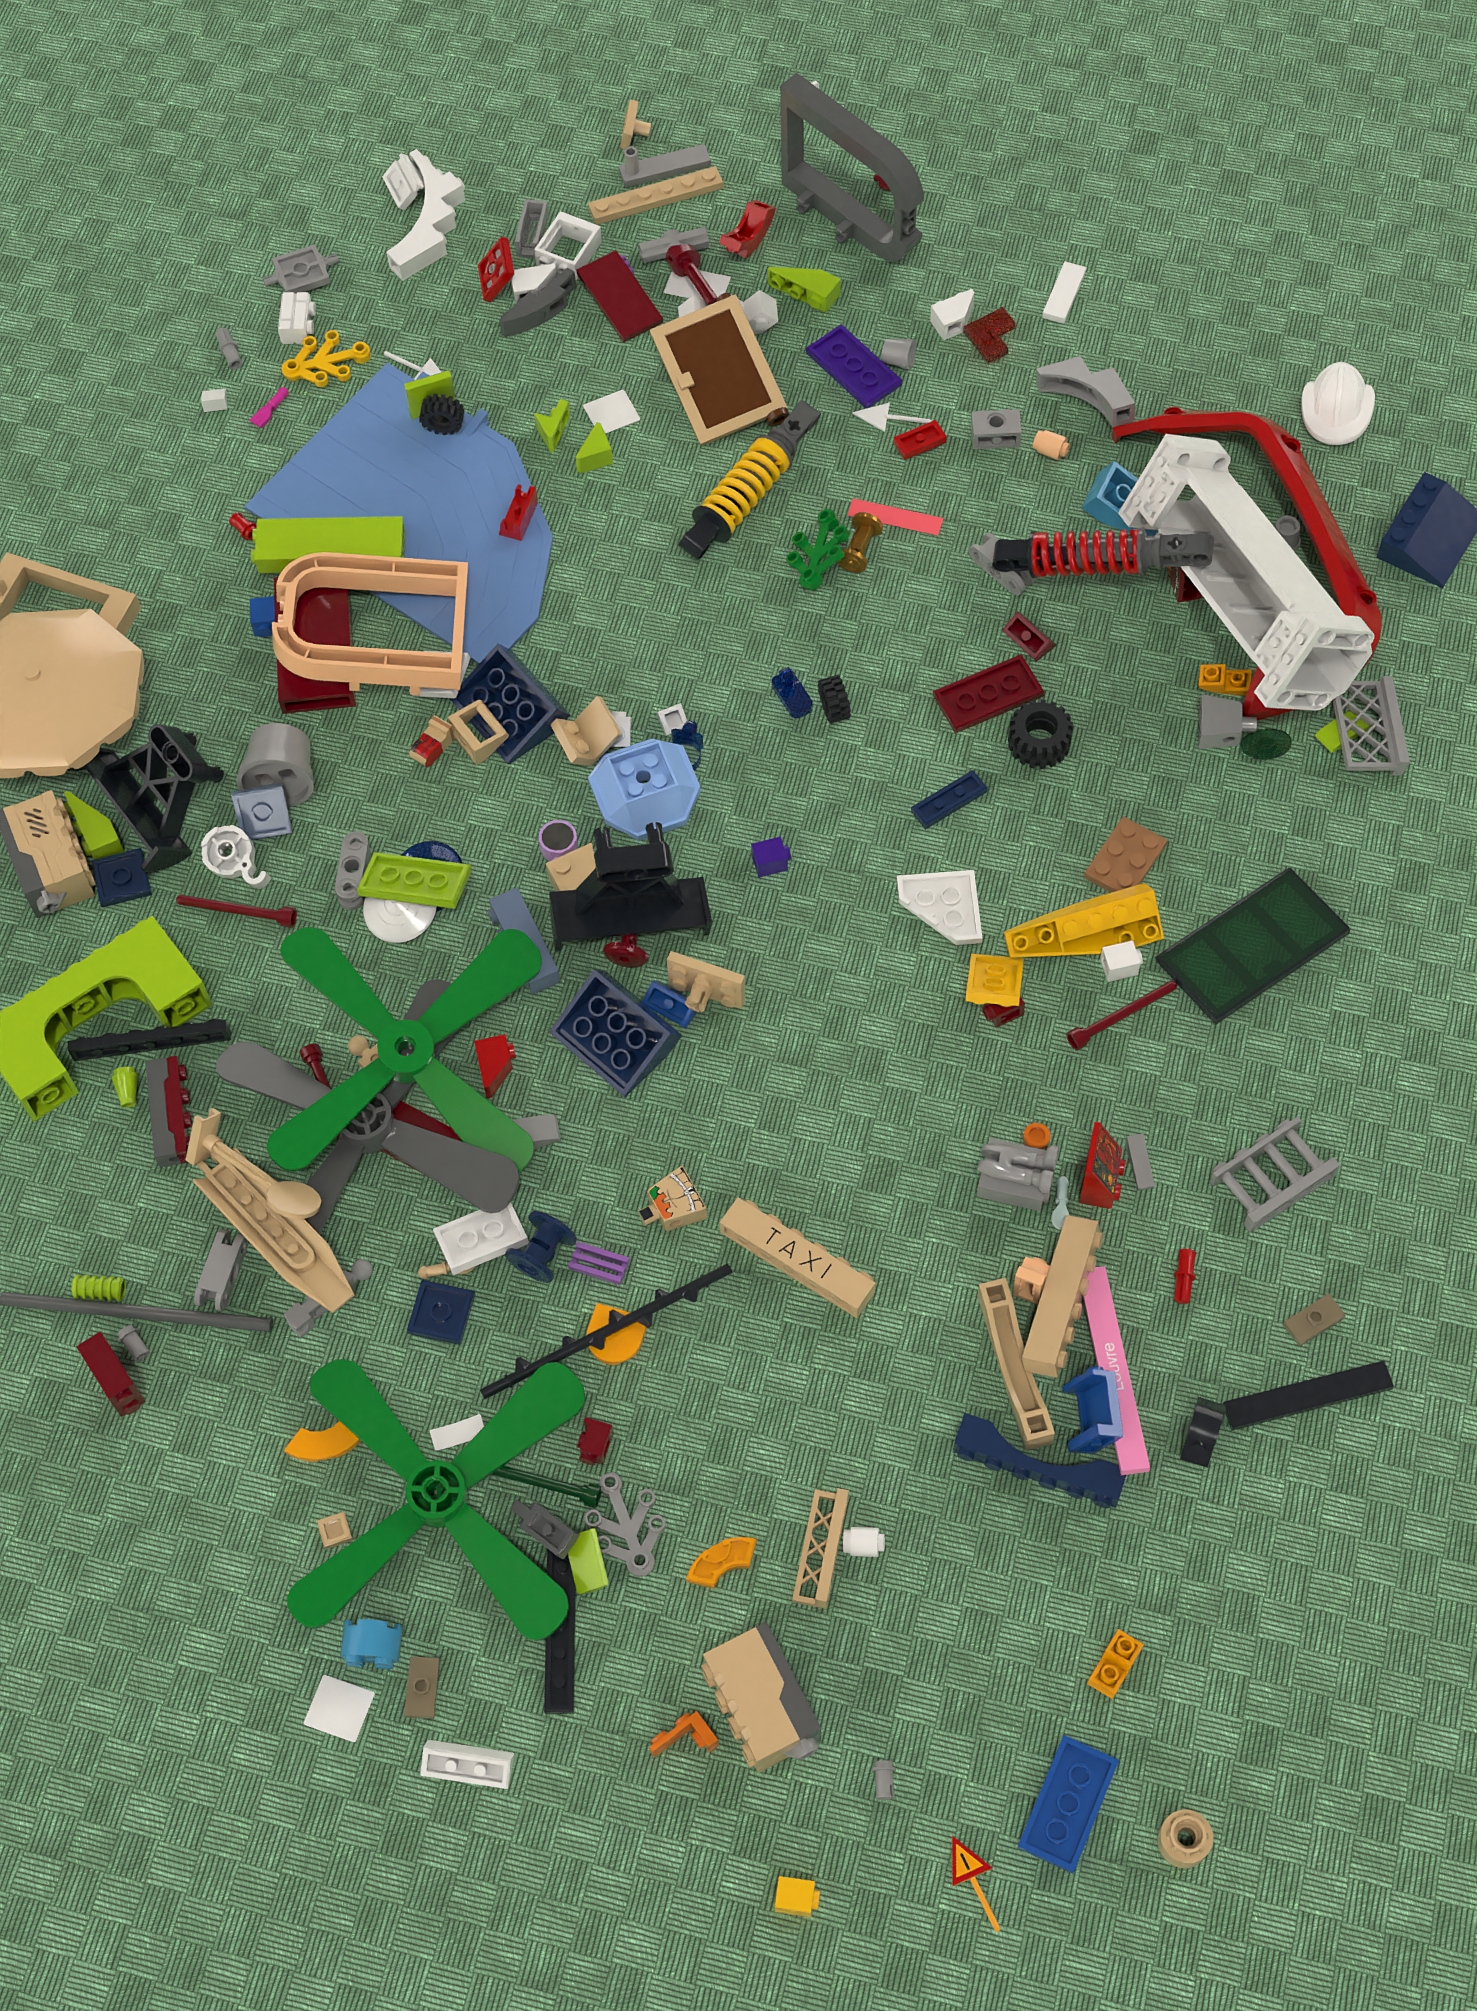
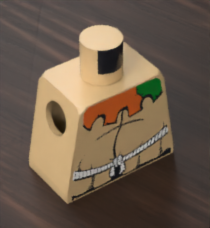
(674, 1202)

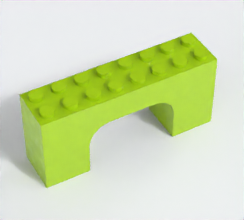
(133, 966)

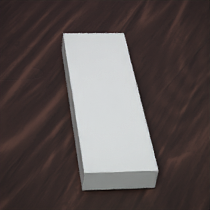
(1064, 292)

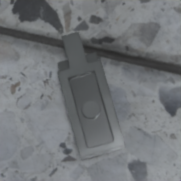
(545, 1528)

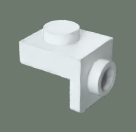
(624, 725)

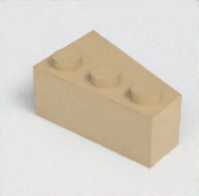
(571, 869)

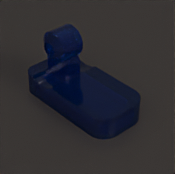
(792, 693)

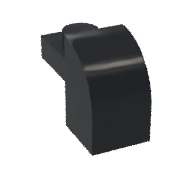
(1203, 1432)

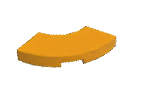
(322, 1445)
(720, 1559)

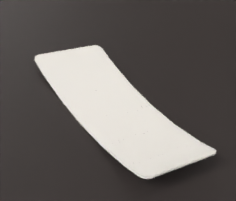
(456, 1433)

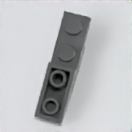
(537, 309)

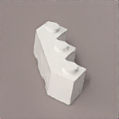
(759, 310)

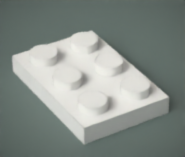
(479, 1238)

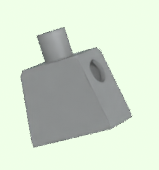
(1222, 722)

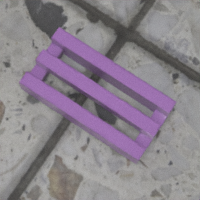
(581, 1247)

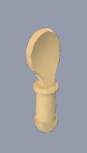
(438, 1269)

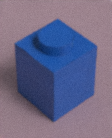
(262, 615)

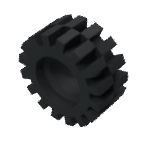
(441, 414)
(834, 698)

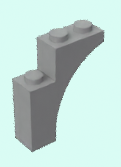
(1099, 389)

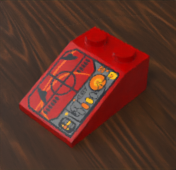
(1102, 1170)

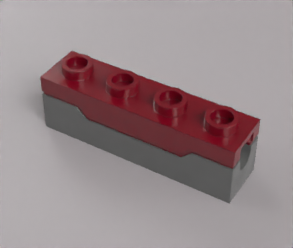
(168, 1110)

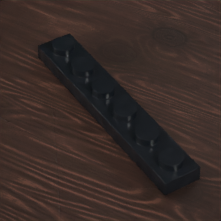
(149, 1040)

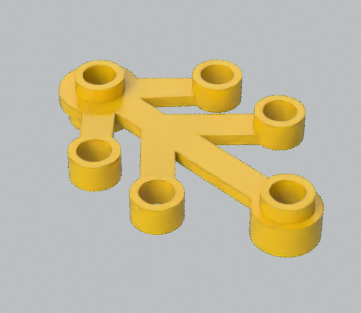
(299, 368)

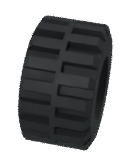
(1040, 717)

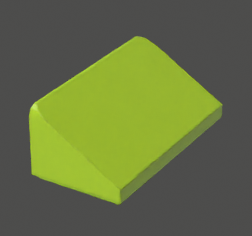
(587, 1563)

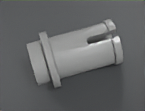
(133, 1343)
(884, 1779)

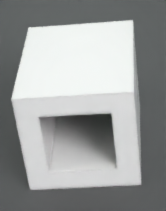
(1121, 961)

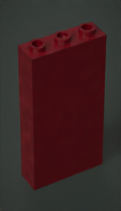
(322, 619)

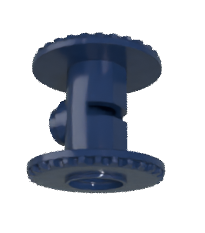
(541, 1247)

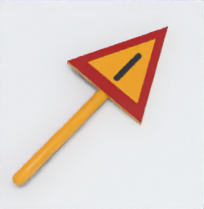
(967, 1866)

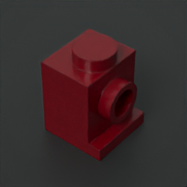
(595, 1441)

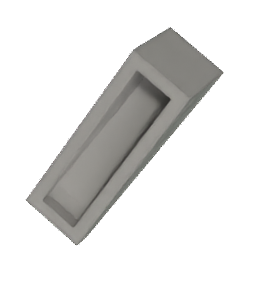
(1139, 1161)

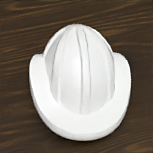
(1337, 405)

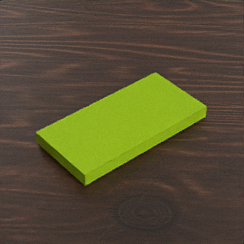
(414, 880)

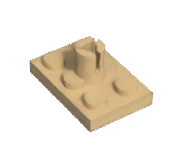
(705, 982)

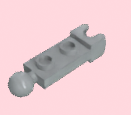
(302, 1317)

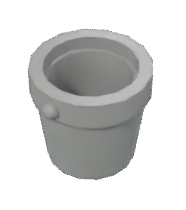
(899, 352)
(1289, 529)

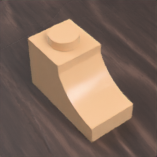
(1031, 1279)

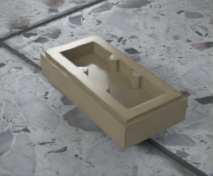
(1314, 1320)
(422, 1687)

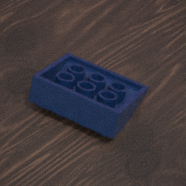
(1430, 531)
(514, 699)
(614, 1032)

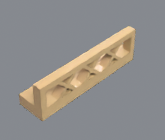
(832, 1545)

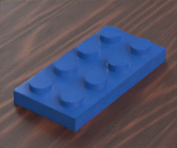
(1068, 1804)

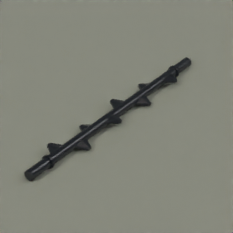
(617, 1322)

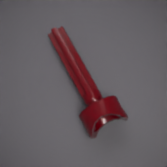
(685, 262)

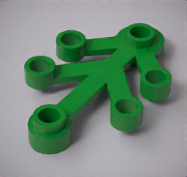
(811, 576)

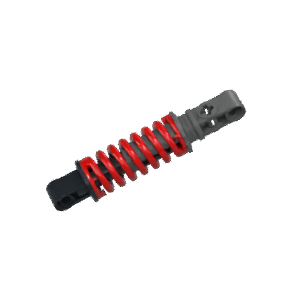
(1100, 553)

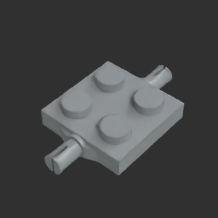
(301, 270)

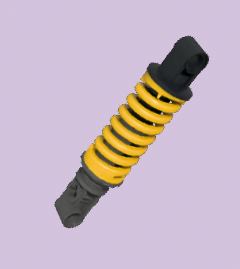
(747, 482)

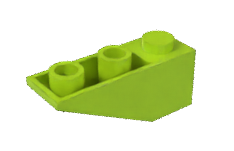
(808, 285)
(95, 827)

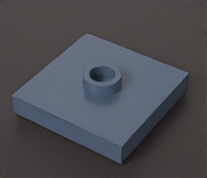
(262, 811)

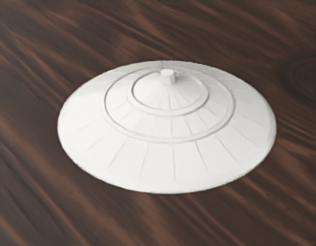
(396, 920)

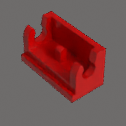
(519, 513)

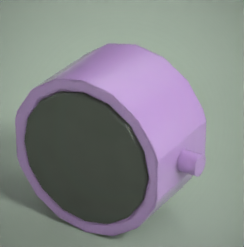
(557, 839)

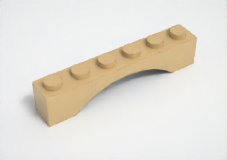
(1024, 1396)

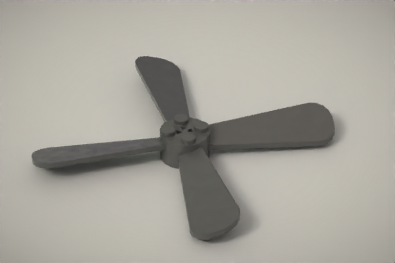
(466, 1170)

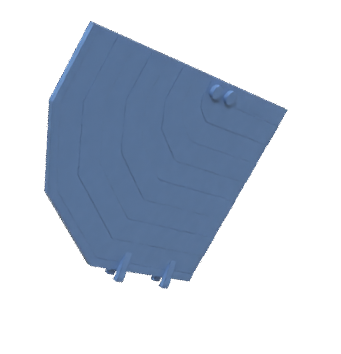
(451, 502)

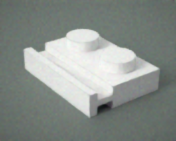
(402, 181)

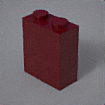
(111, 1374)

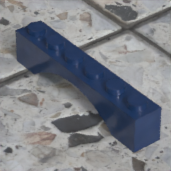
(982, 1442)

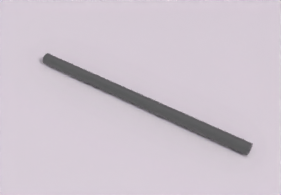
(136, 1311)

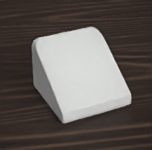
(214, 400)
(672, 718)

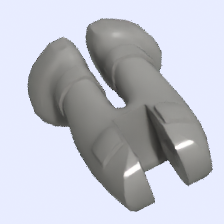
(1011, 1156)

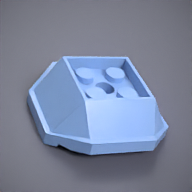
(663, 799)

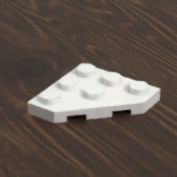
(944, 902)

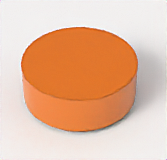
(1036, 1136)

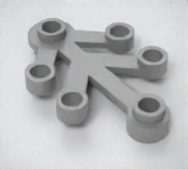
(627, 1528)

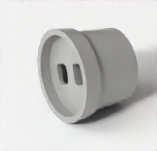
(277, 756)

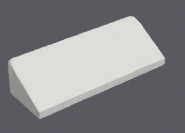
(467, 1764)

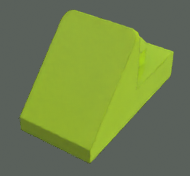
(552, 427)

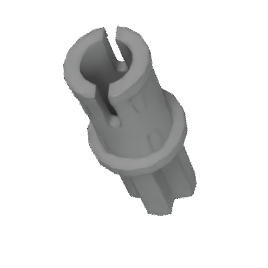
(229, 348)

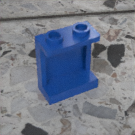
(1097, 1410)

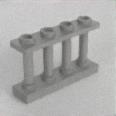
(1278, 1200)

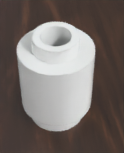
(863, 1541)

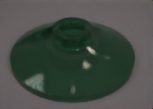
(1266, 744)

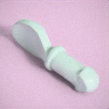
(1061, 1211)

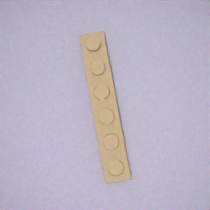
(655, 195)

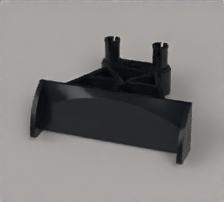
(136, 803)
(629, 894)

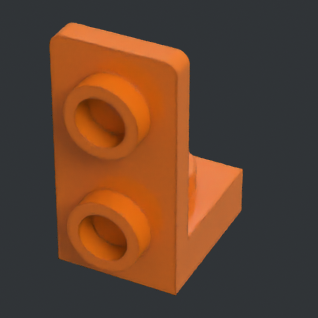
(702, 1734)

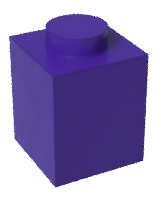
(770, 856)

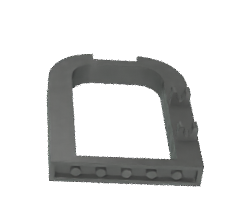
(806, 102)

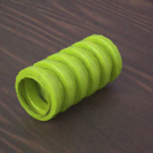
(98, 1287)

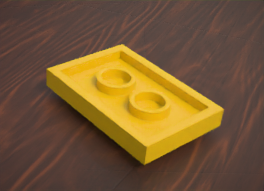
(994, 980)

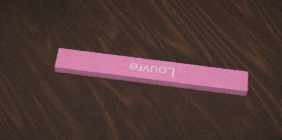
(1110, 1355)

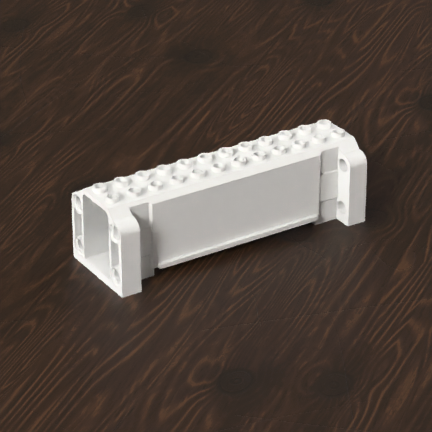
(1254, 576)

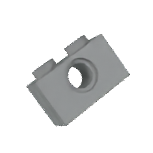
(996, 429)

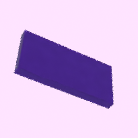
(854, 366)

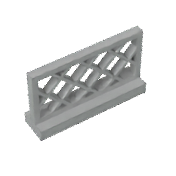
(1391, 727)

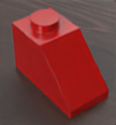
(494, 1061)

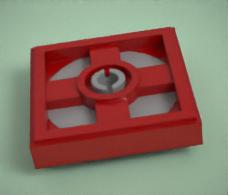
(496, 269)

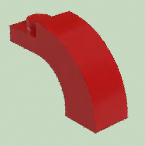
(750, 230)

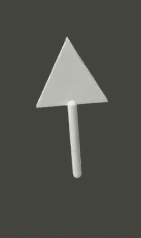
(429, 368)
(879, 414)

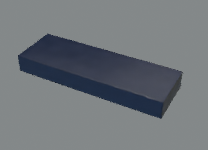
(949, 799)

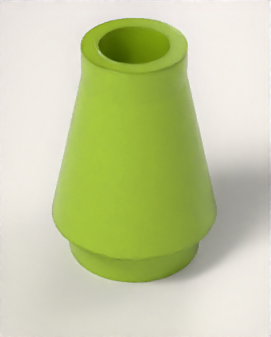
(125, 1085)

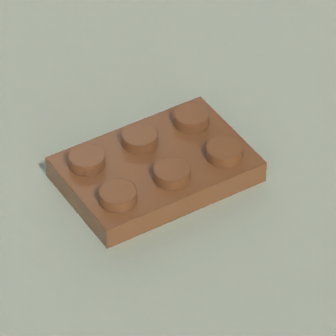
(1125, 857)

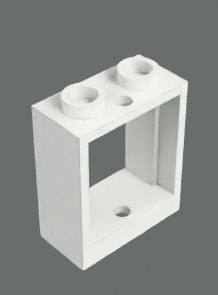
(573, 228)

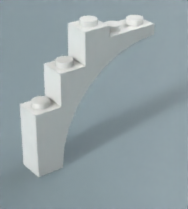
(427, 239)

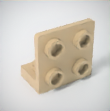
(588, 734)

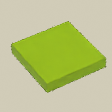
(419, 389)

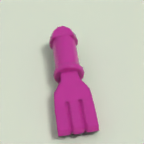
(264, 414)

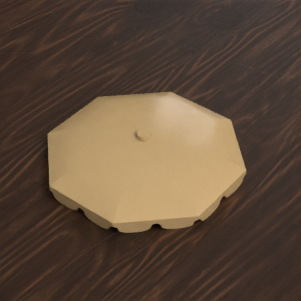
(63, 689)

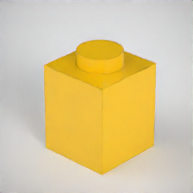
(796, 1896)

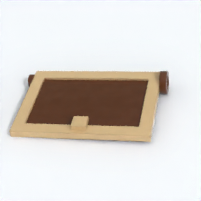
(719, 370)

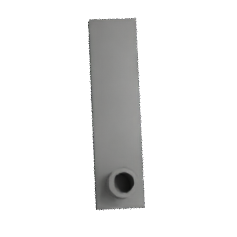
(661, 166)

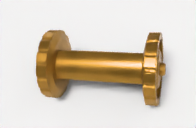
(865, 527)

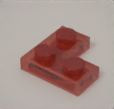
(985, 334)

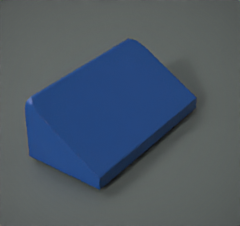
(668, 1003)

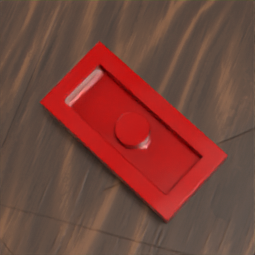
(920, 439)

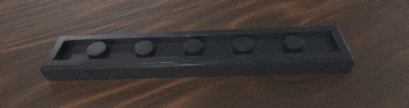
(1308, 1395)
(560, 1646)

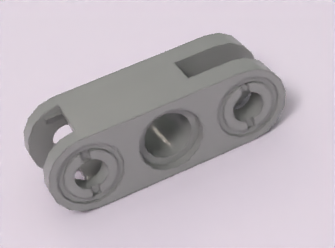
(1012, 580)
(352, 856)
(221, 1269)

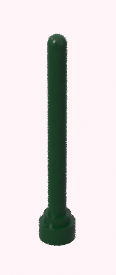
(588, 1494)

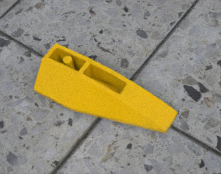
(1090, 925)

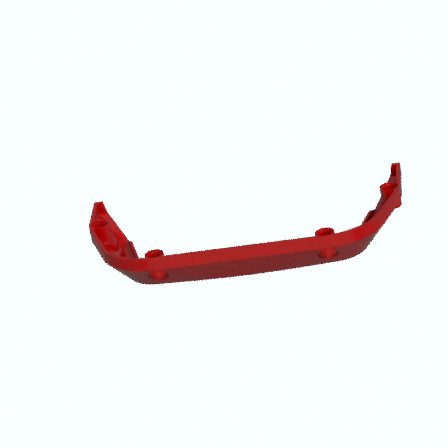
(1287, 460)

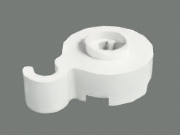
(239, 862)

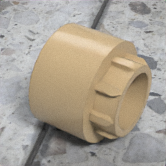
(1173, 1850)

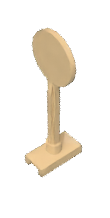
(285, 1197)

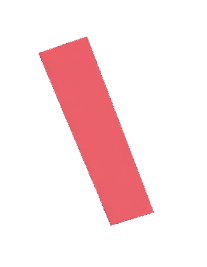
(898, 517)

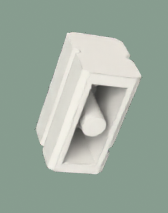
(295, 317)

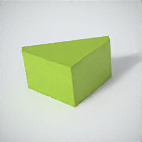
(595, 451)

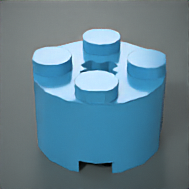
(371, 1643)

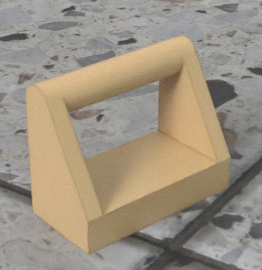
(477, 751)

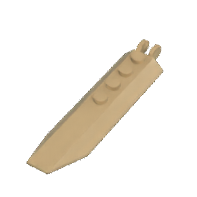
(284, 1242)

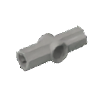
(657, 248)

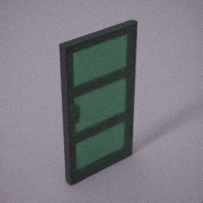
(1252, 945)

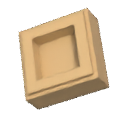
(334, 1530)

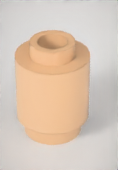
(1051, 444)

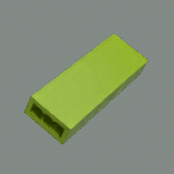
(287, 539)

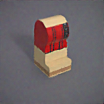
(432, 742)

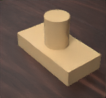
(632, 125)

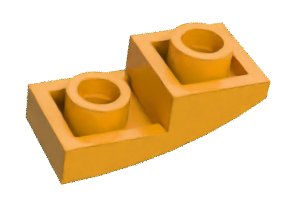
(1223, 681)
(1115, 1664)

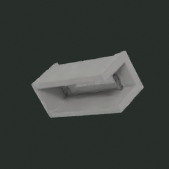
(531, 227)

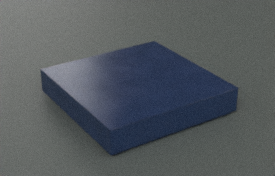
(121, 878)
(441, 1312)

